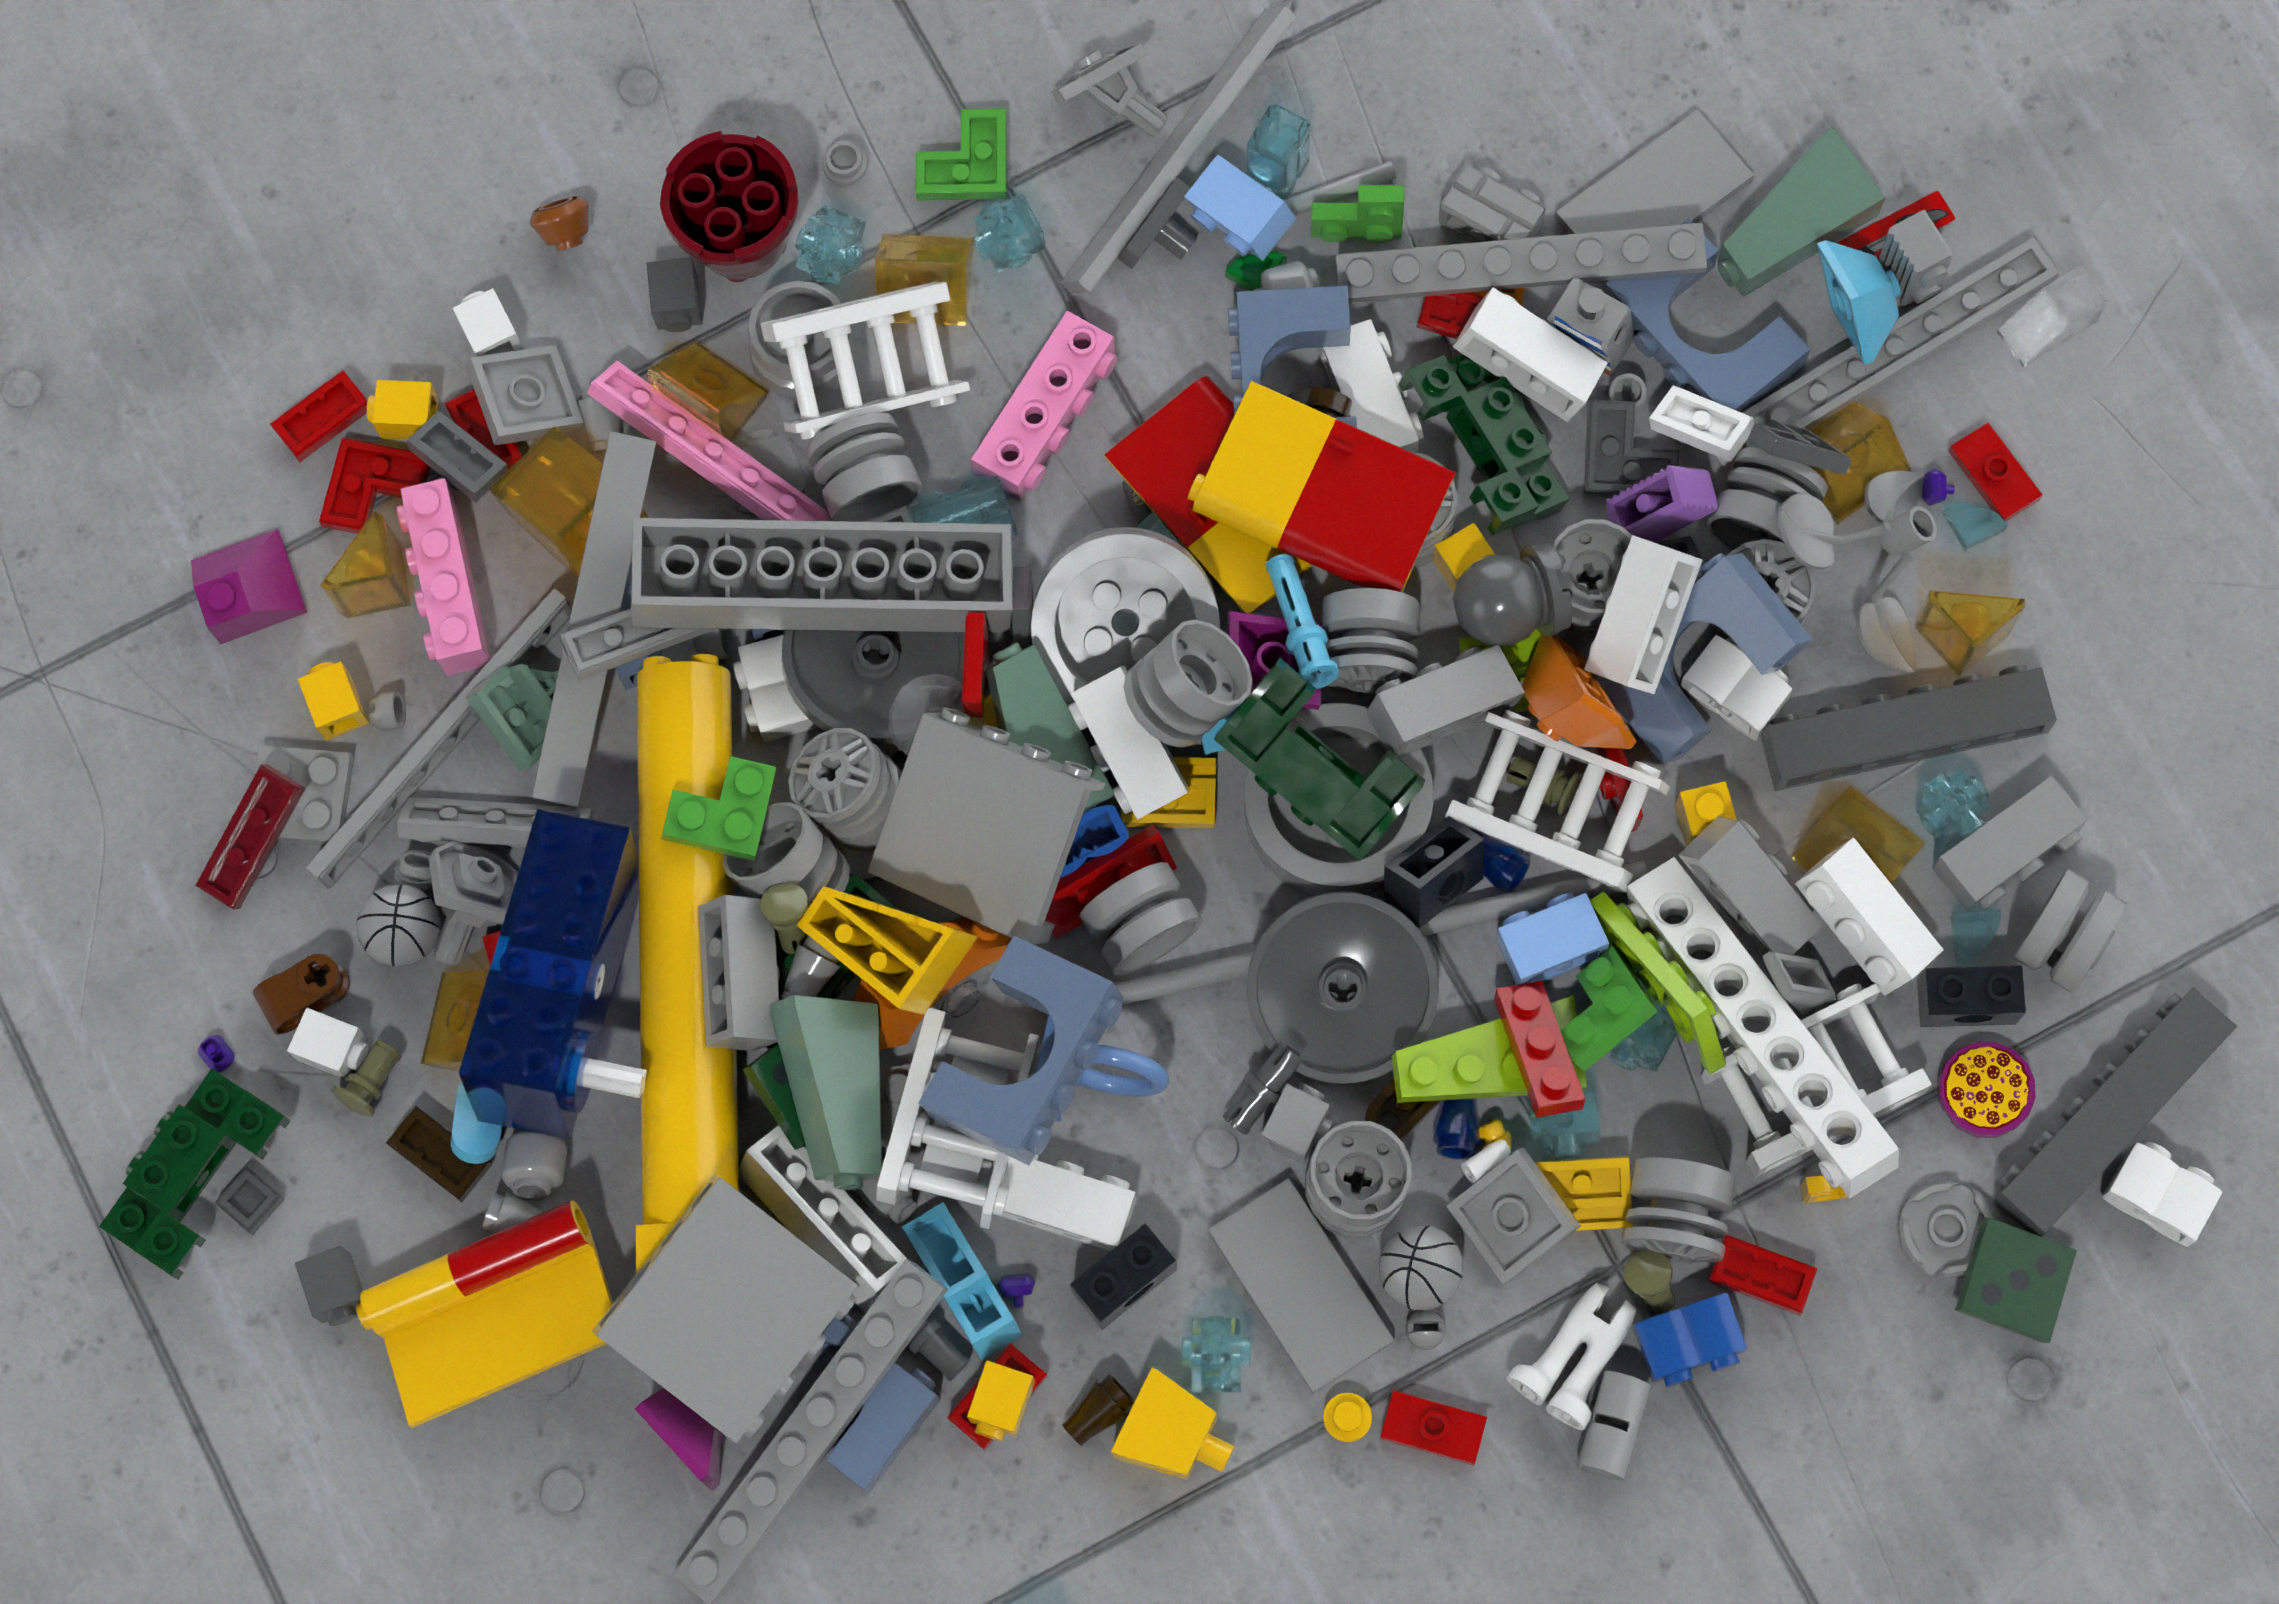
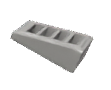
(1800, 981)

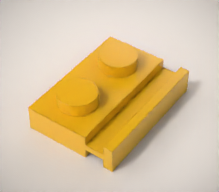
(1191, 810)
(1592, 1189)

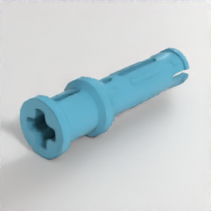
(1305, 638)

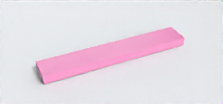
(701, 447)

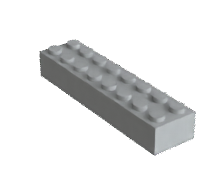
(819, 575)

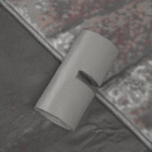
(1614, 1425)

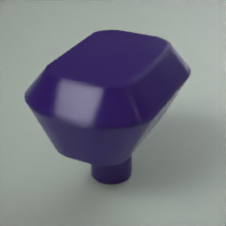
(1935, 487)
(216, 1053)
(1016, 1287)

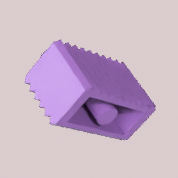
(1664, 502)

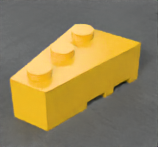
(887, 948)

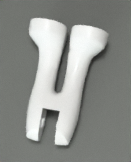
(1579, 1327)

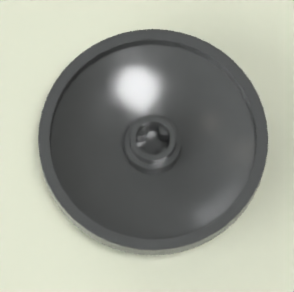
(856, 675)
(1343, 985)

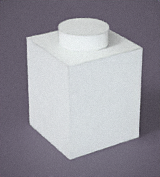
(486, 324)
(328, 1044)

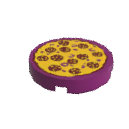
(1986, 1089)

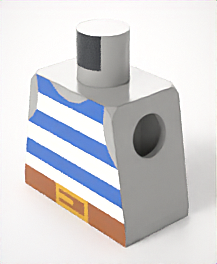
(1594, 321)

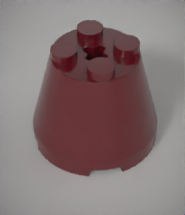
(730, 203)

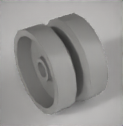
(771, 361)
(1140, 918)
(2075, 934)

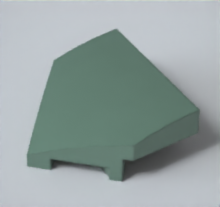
(516, 709)

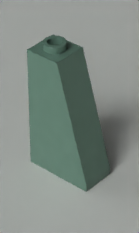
(1814, 202)
(1036, 713)
(834, 1083)

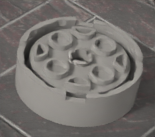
(1109, 574)
(1307, 855)

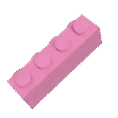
(1045, 405)
(445, 577)

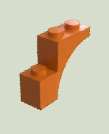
(898, 1025)

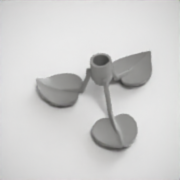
(1895, 502)

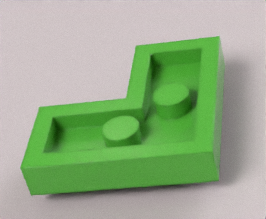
(973, 172)
(1373, 217)
(726, 824)
(1616, 1011)

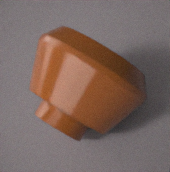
(562, 222)

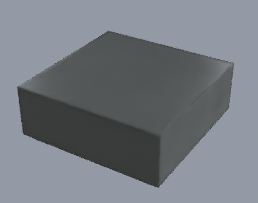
(249, 1200)

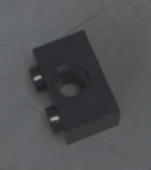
(1434, 871)
(1971, 996)
(1123, 1276)

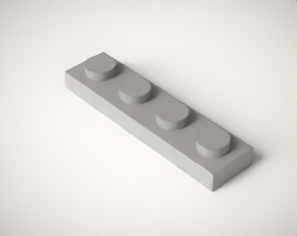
(473, 820)

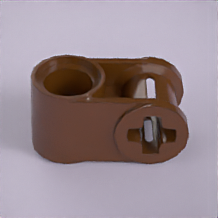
(289, 993)

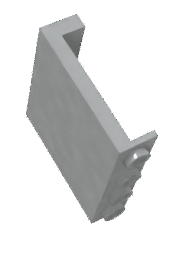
(982, 824)
(726, 1310)

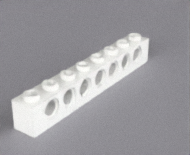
(1852, 1165)

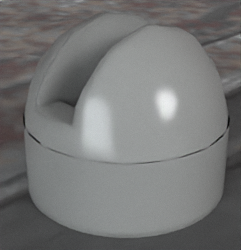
(1637, 388)
(713, 643)
(389, 710)
(1425, 1339)

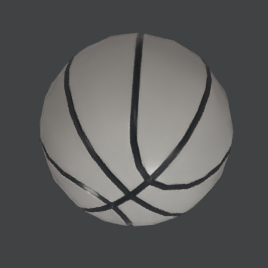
(398, 925)
(1421, 1267)

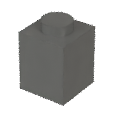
(674, 294)
(330, 1285)

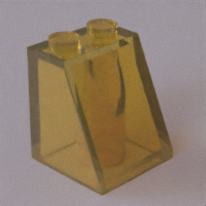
(553, 496)

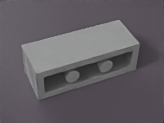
(1444, 700)
(2011, 845)
(1751, 887)
(738, 973)

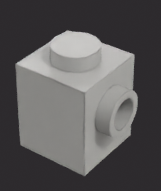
(1297, 1122)

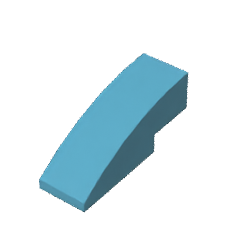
(970, 1290)

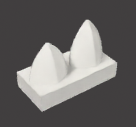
(1702, 424)

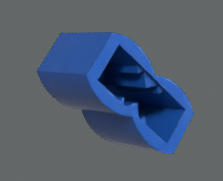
(1097, 835)
(1690, 1339)

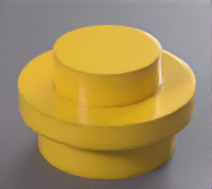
(1347, 1417)

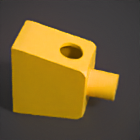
(1170, 1431)

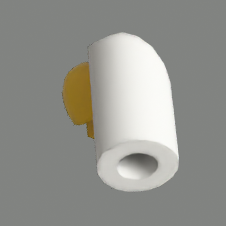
(1494, 1150)

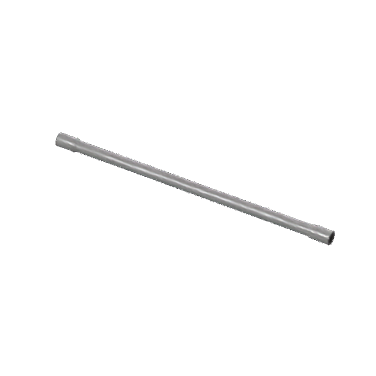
(1449, 919)

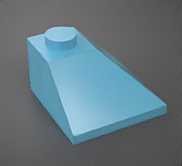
(1860, 296)

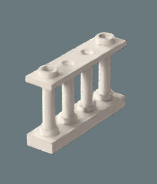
(835, 324)
(1564, 845)
(1897, 1089)
(913, 1130)

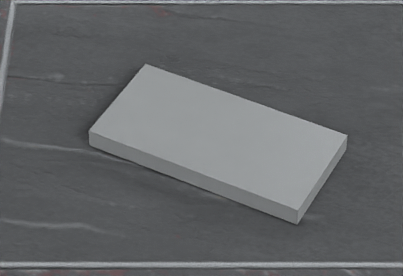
(1663, 184)
(1301, 1286)

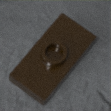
(429, 1149)

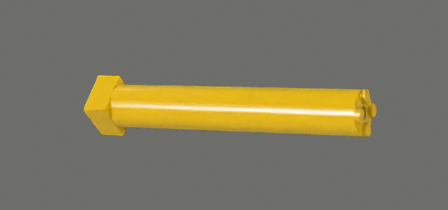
(689, 1087)

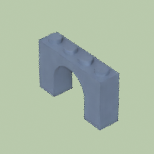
(1284, 321)
(1729, 378)
(1746, 608)
(1020, 1115)
(886, 1420)

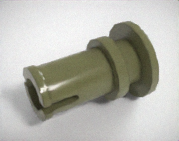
(1560, 789)
(784, 907)
(368, 1079)
(1650, 1277)

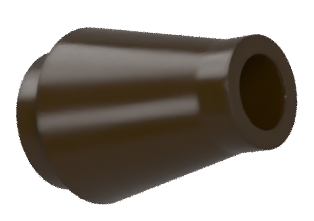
(1098, 1410)

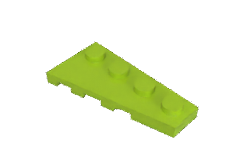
(1663, 981)
(1468, 1063)

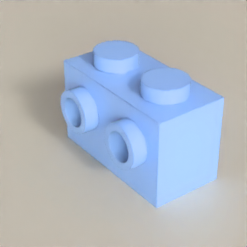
(1239, 208)
(1552, 939)

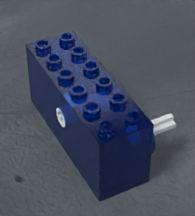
(554, 979)

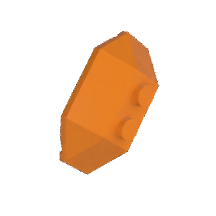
(1571, 699)

